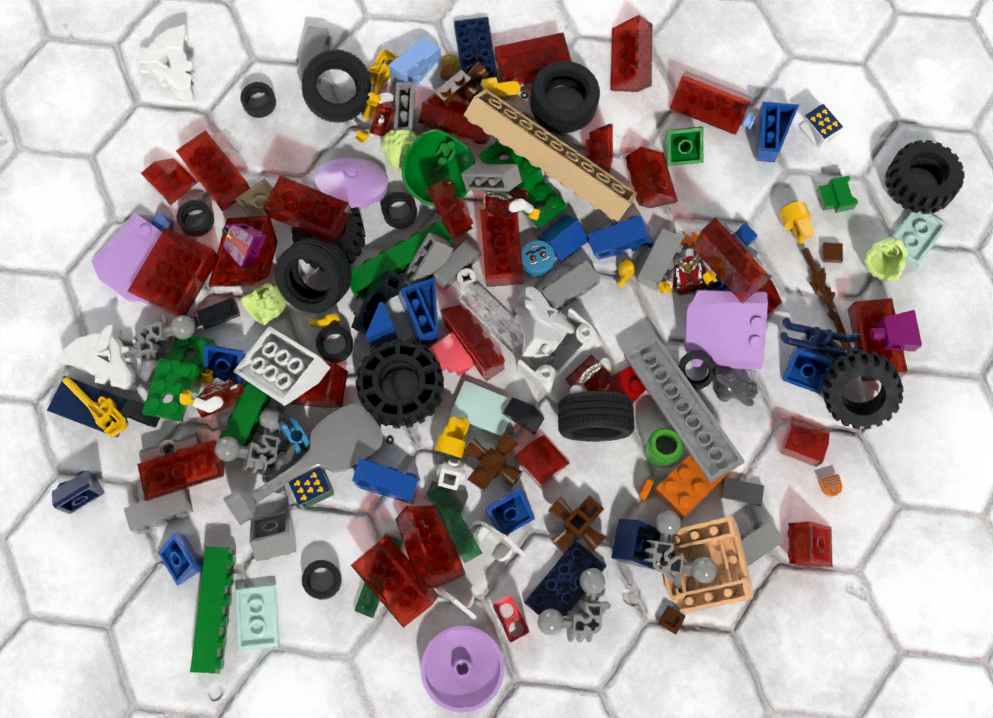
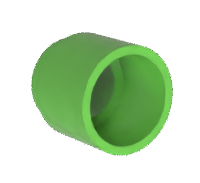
(655, 457)

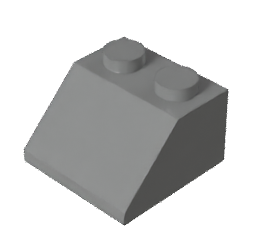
(272, 535)

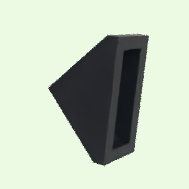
(524, 415)

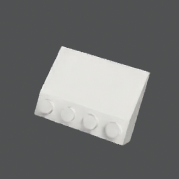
(281, 367)

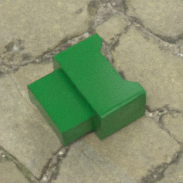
(837, 195)

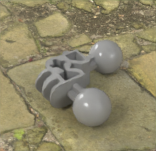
(150, 337)
(229, 448)
(702, 569)
(551, 621)

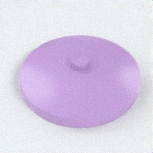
(352, 180)
(462, 669)

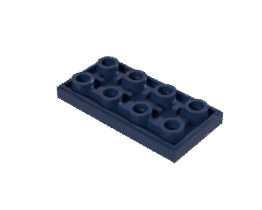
(475, 45)
(69, 406)
(561, 585)

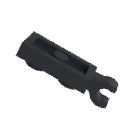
(216, 314)

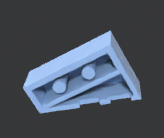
(415, 62)

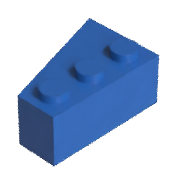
(773, 126)
(620, 237)
(421, 310)
(386, 481)

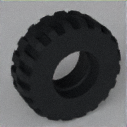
(390, 358)

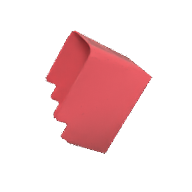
(452, 355)
(514, 618)

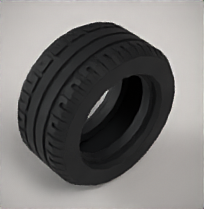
(342, 61)
(567, 74)
(298, 292)
(595, 416)

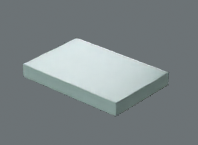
(919, 235)
(482, 408)
(257, 618)

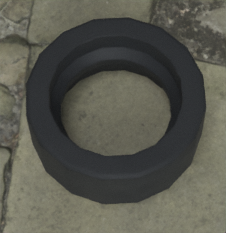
(254, 88)
(394, 198)
(190, 206)
(327, 331)
(699, 384)
(133, 410)
(307, 575)

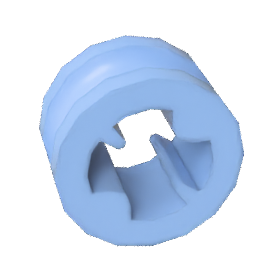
(749, 121)

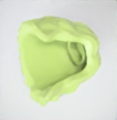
(396, 145)
(886, 259)
(264, 303)

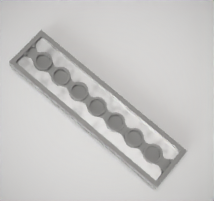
(683, 409)

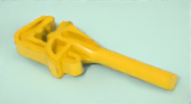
(379, 75)
(102, 411)

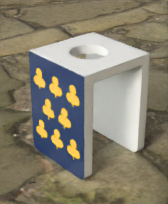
(821, 127)

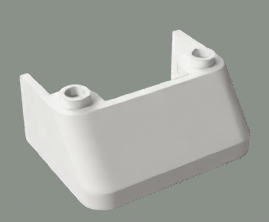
(553, 382)
(493, 546)

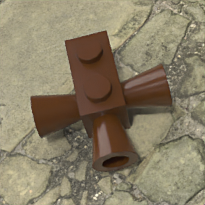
(460, 84)
(492, 462)
(577, 523)

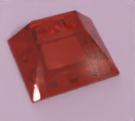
(228, 272)

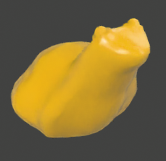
(625, 270)
(326, 320)

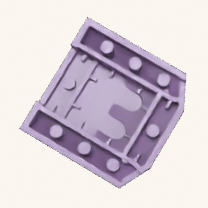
(125, 255)
(727, 329)

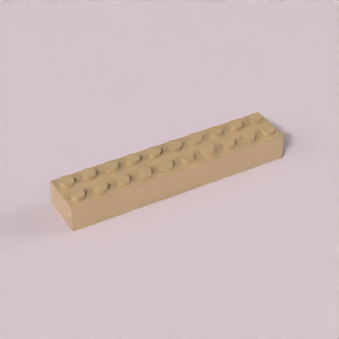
(550, 154)

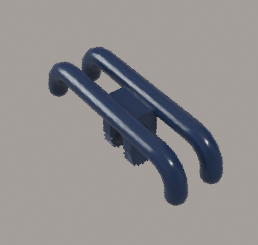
(818, 338)

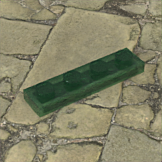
(454, 524)

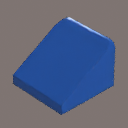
(161, 222)
(746, 234)

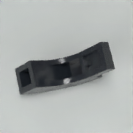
(380, 290)

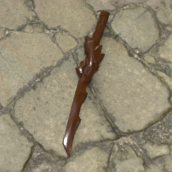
(824, 293)

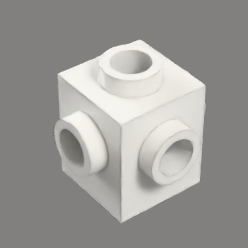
(451, 473)

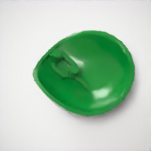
(435, 158)

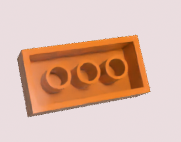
(685, 487)

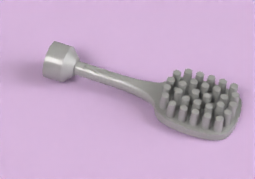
(334, 446)

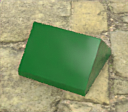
(684, 146)

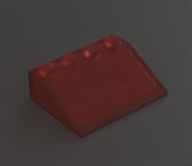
(174, 273)

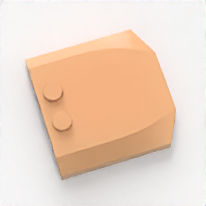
(722, 544)

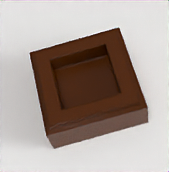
(832, 252)
(671, 620)

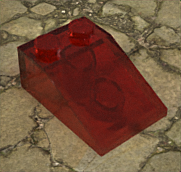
(328, 392)

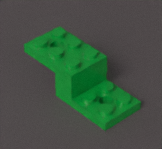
(531, 179)
(174, 376)

